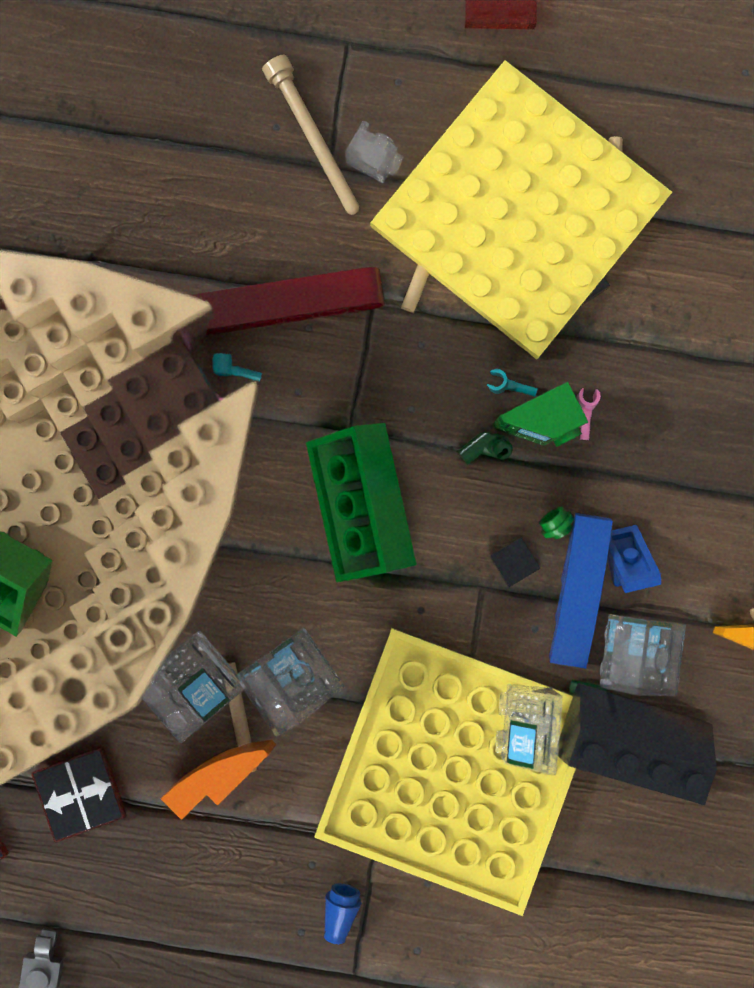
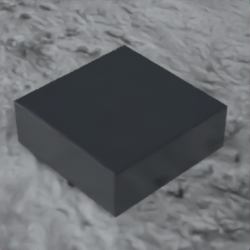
(514, 562)

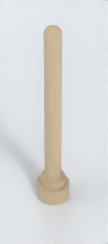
(279, 72)

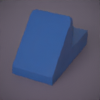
(631, 560)

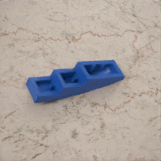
(580, 590)

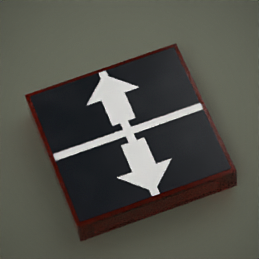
(79, 794)

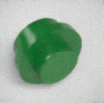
(556, 523)

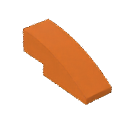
(216, 777)

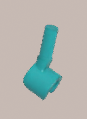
(223, 367)
(510, 385)

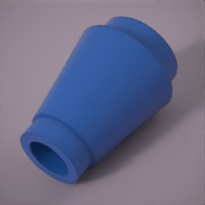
(340, 912)

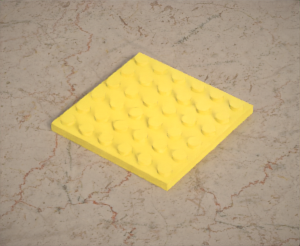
(520, 209)
(427, 780)

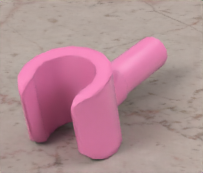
(587, 409)

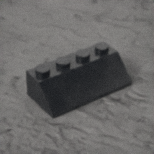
(638, 744)

